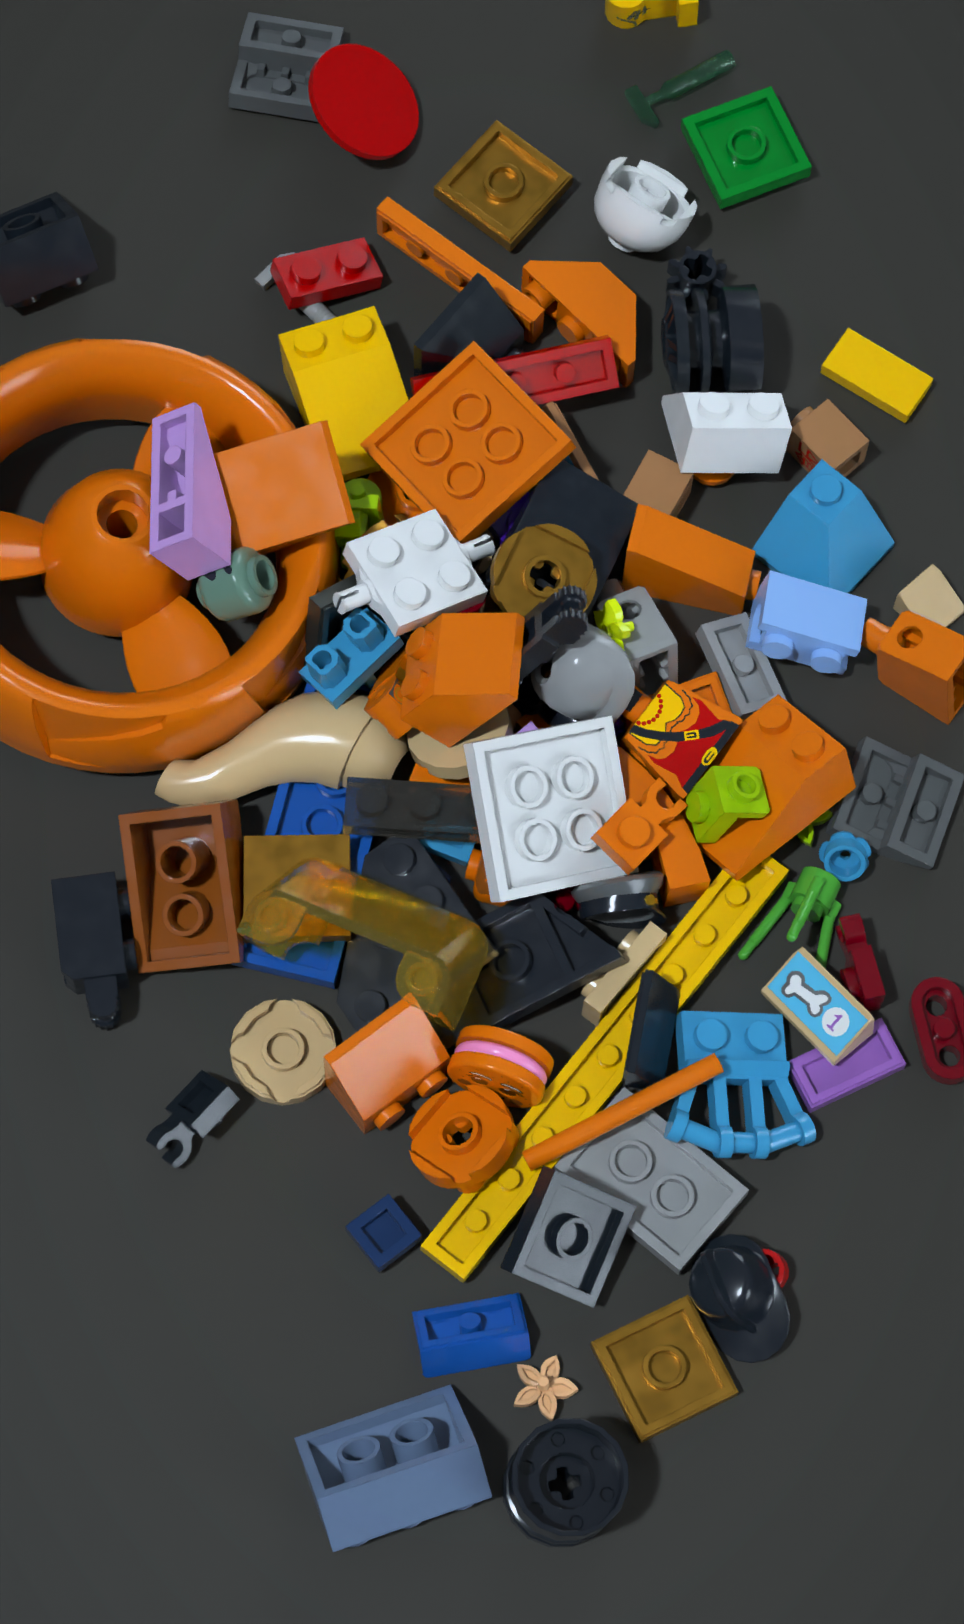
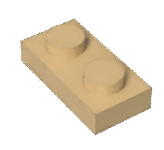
(608, 988)

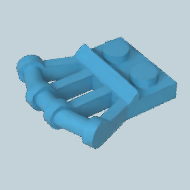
(752, 1056)

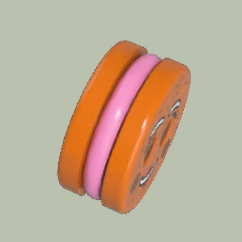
(502, 1062)

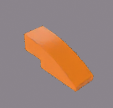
(678, 853)

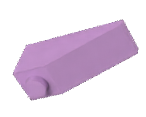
(187, 498)

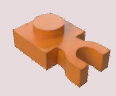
(635, 829)

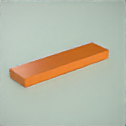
(452, 263)

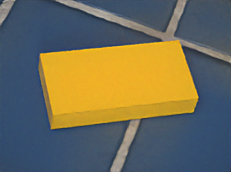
(876, 375)

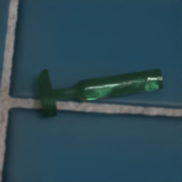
(678, 85)

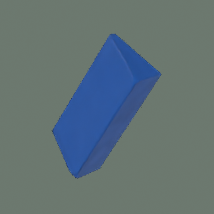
(471, 1335)

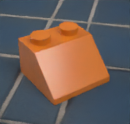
(461, 672)
(386, 1066)

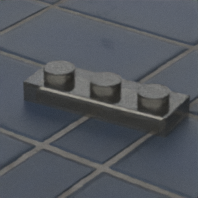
(410, 810)

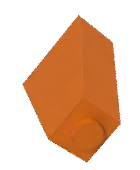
(688, 564)

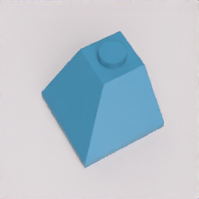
(825, 533)

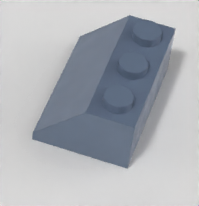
(393, 1468)

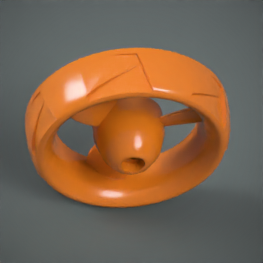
(106, 581)

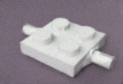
(414, 572)

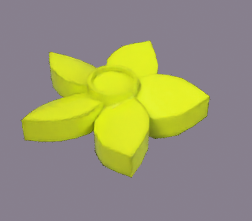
(610, 621)

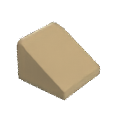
(931, 598)

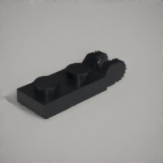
(552, 624)

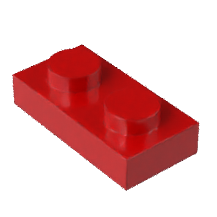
(326, 273)

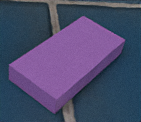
(823, 1083)

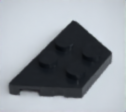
(538, 961)

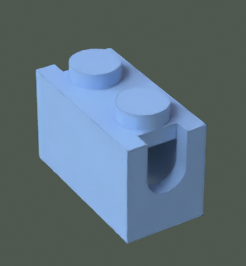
(806, 623)

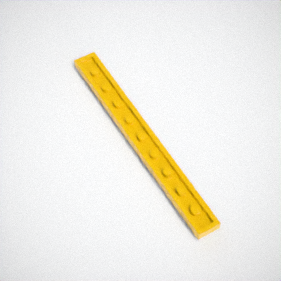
(598, 1065)

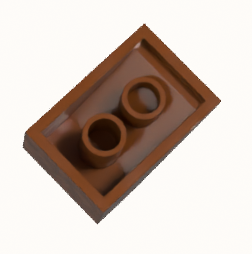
(185, 884)

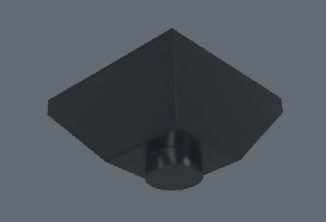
(472, 316)

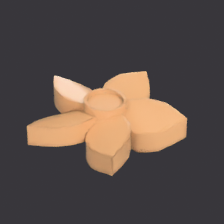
(544, 1387)

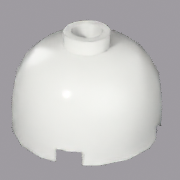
(642, 206)

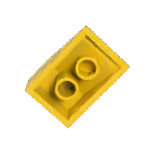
(346, 376)

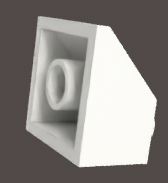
(727, 431)

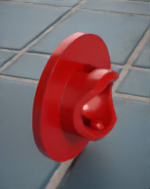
(363, 101)

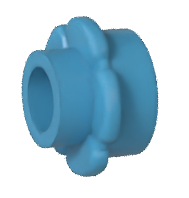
(845, 867)

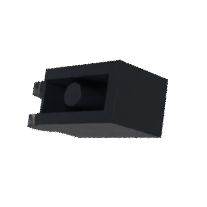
(93, 942)

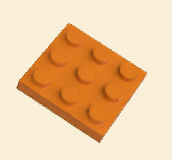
(468, 444)

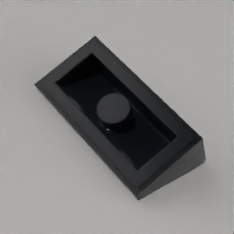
(651, 1031)

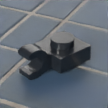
(193, 1111)

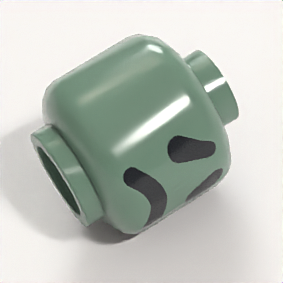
(240, 588)

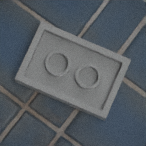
(675, 1186)

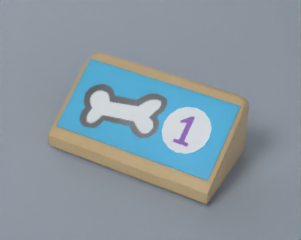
(819, 1006)

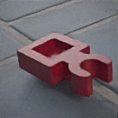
(861, 971)

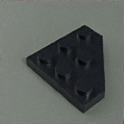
(371, 968)

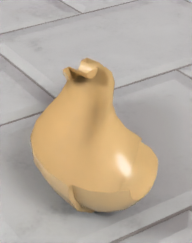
(289, 743)

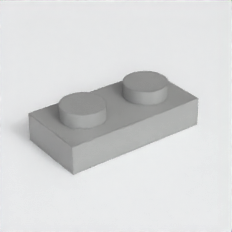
(741, 670)

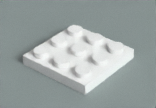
(542, 802)

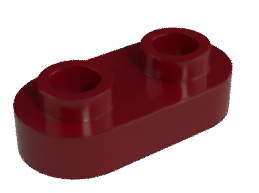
(940, 1032)

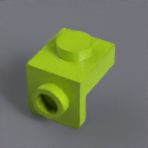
(724, 797)

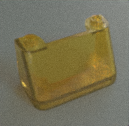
(438, 947)

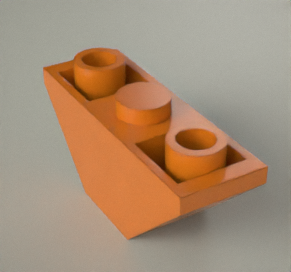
(586, 304)

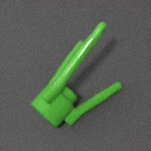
(810, 899)

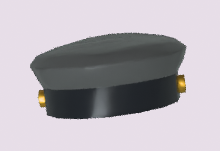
(622, 900)

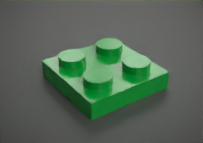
(745, 147)

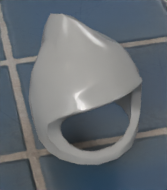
(587, 678)

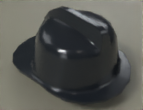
(739, 1298)

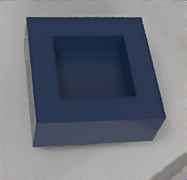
(383, 1233)

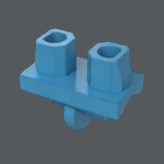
(350, 657)

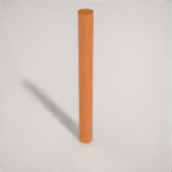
(622, 1112)

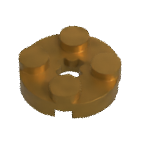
(531, 548)

